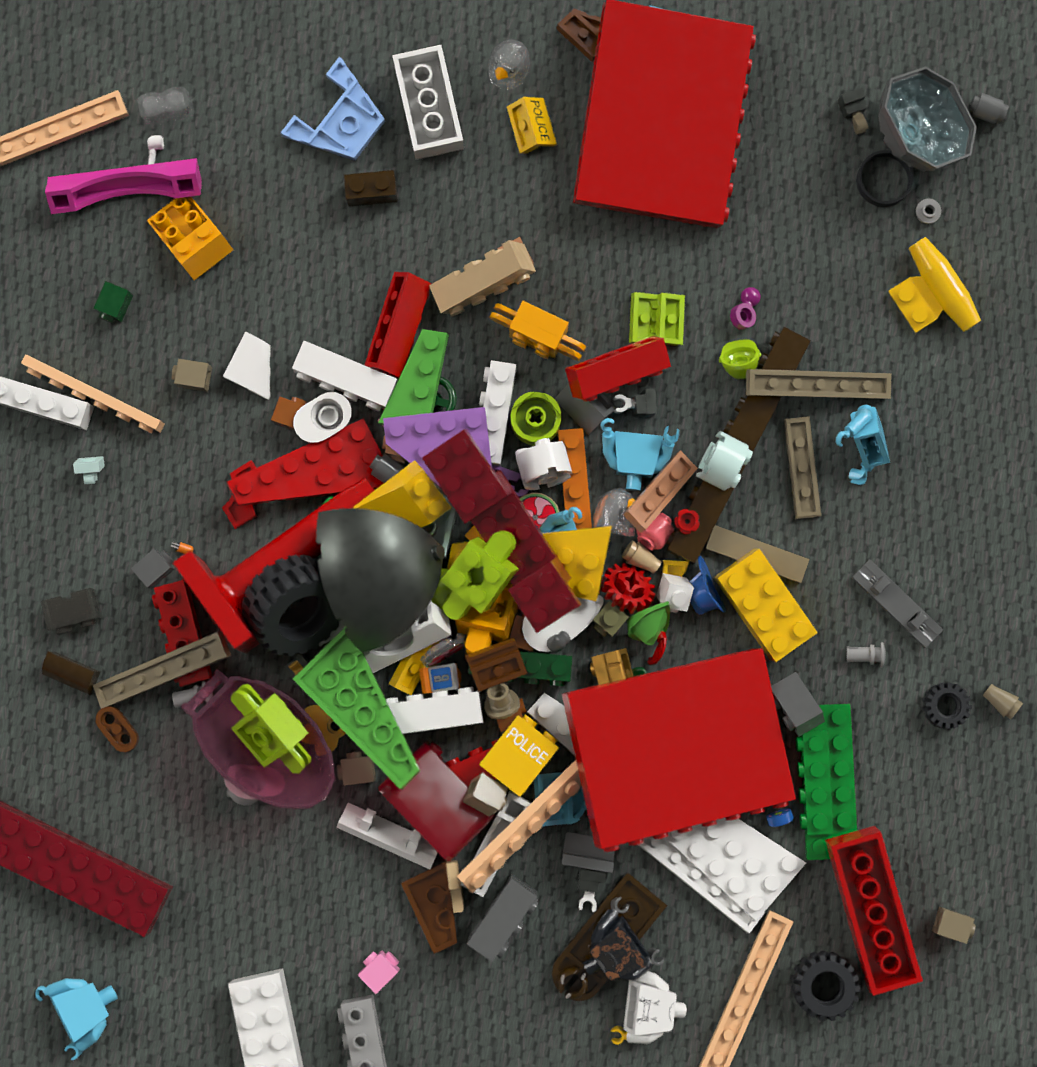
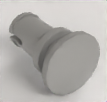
(867, 654)
(186, 695)

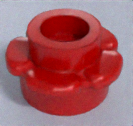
(693, 518)

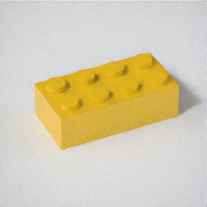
(765, 605)

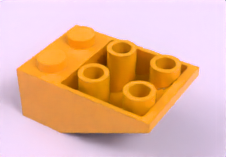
(190, 235)

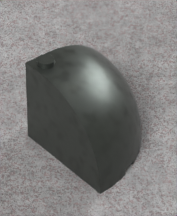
(376, 572)

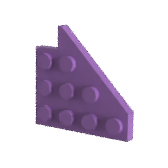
(421, 433)

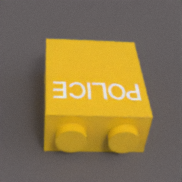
(520, 754)

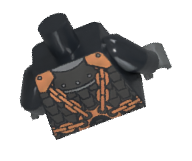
(618, 948)

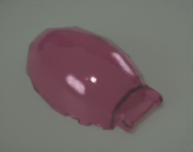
(237, 764)

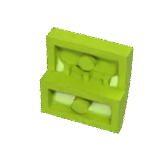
(657, 316)

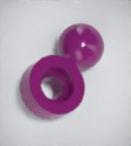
(744, 315)

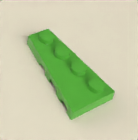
(420, 378)

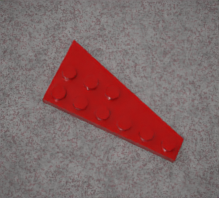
(312, 469)

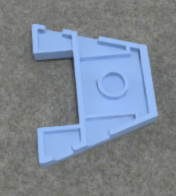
(347, 125)

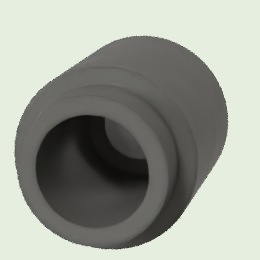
(988, 108)
(385, 467)

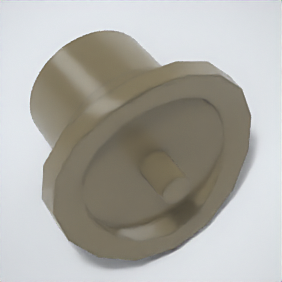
(501, 702)

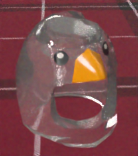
(510, 61)
(610, 511)

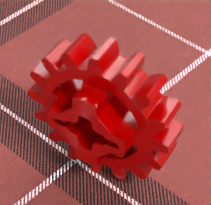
(627, 588)

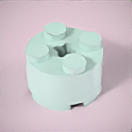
(723, 461)

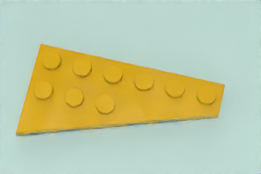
(580, 552)

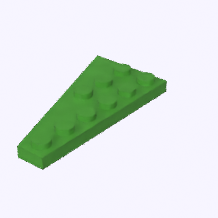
(351, 696)

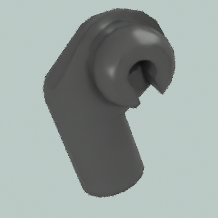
(558, 642)

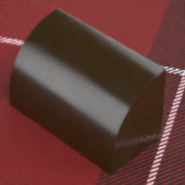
(70, 672)

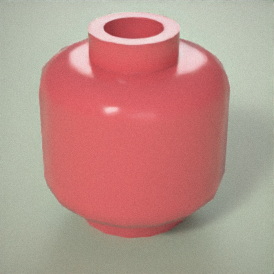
(657, 533)

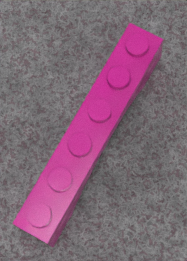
(79, 190)

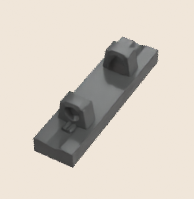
(897, 603)

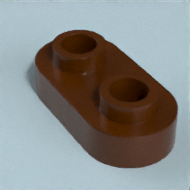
(116, 730)

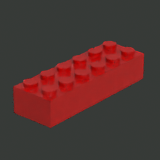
(874, 910)

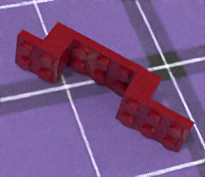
(492, 507)

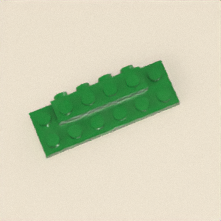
(827, 780)

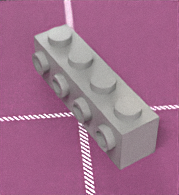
(362, 1032)

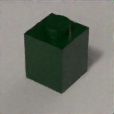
(113, 302)

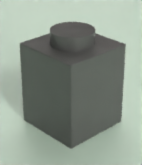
(153, 567)

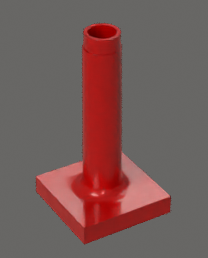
(225, 593)

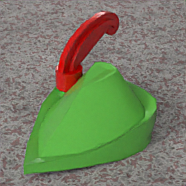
(651, 626)

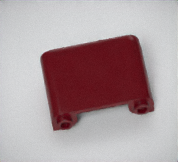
(435, 804)

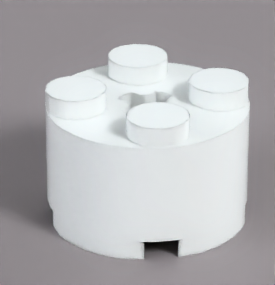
(543, 464)

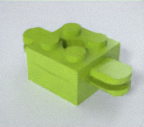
(479, 575)
(270, 729)

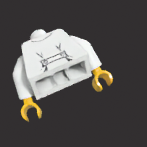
(648, 1010)

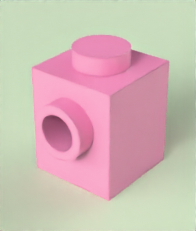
(379, 970)

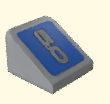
(443, 677)

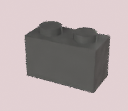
(797, 705)

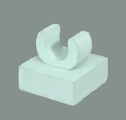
(89, 468)

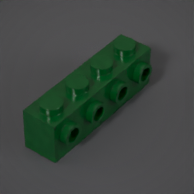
(545, 667)

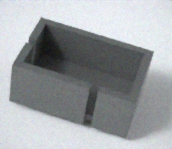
(503, 918)

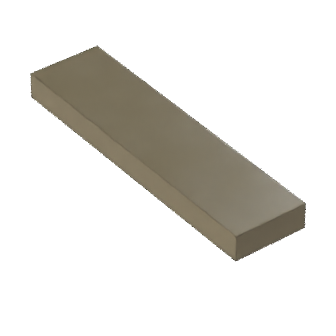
(802, 467)
(737, 545)

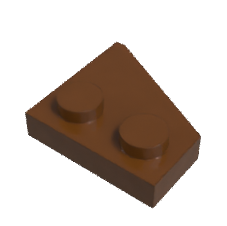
(581, 31)

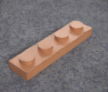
(660, 491)

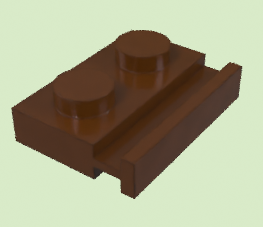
(496, 664)

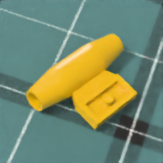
(936, 290)

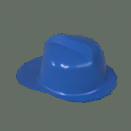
(705, 596)

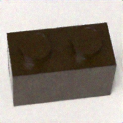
(370, 188)

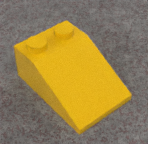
(408, 496)

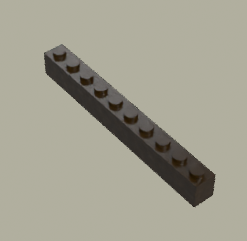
(748, 428)

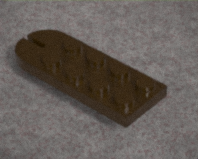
(641, 914)

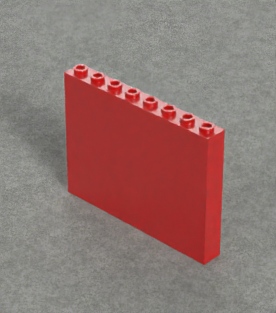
(664, 114)
(678, 748)

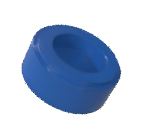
(780, 817)

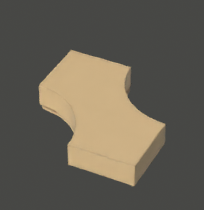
(454, 886)

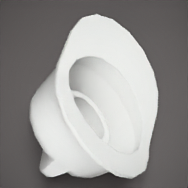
(322, 417)

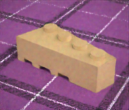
(483, 278)

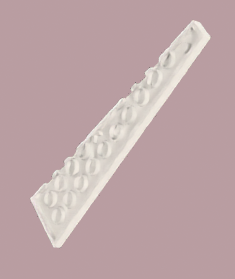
(729, 853)

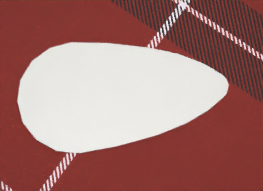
(572, 623)

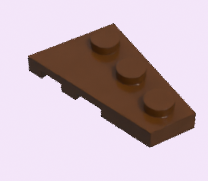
(433, 906)

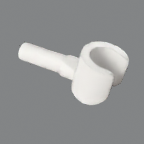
(154, 143)

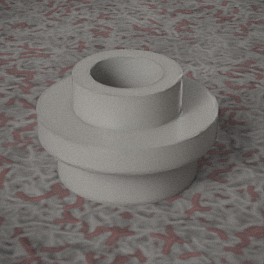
(928, 218)

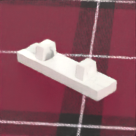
(387, 835)

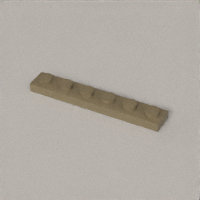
(818, 384)
(162, 670)

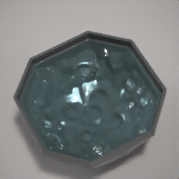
(925, 120)

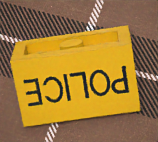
(531, 124)

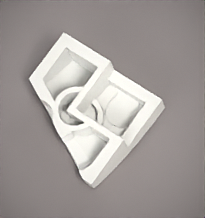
(251, 366)

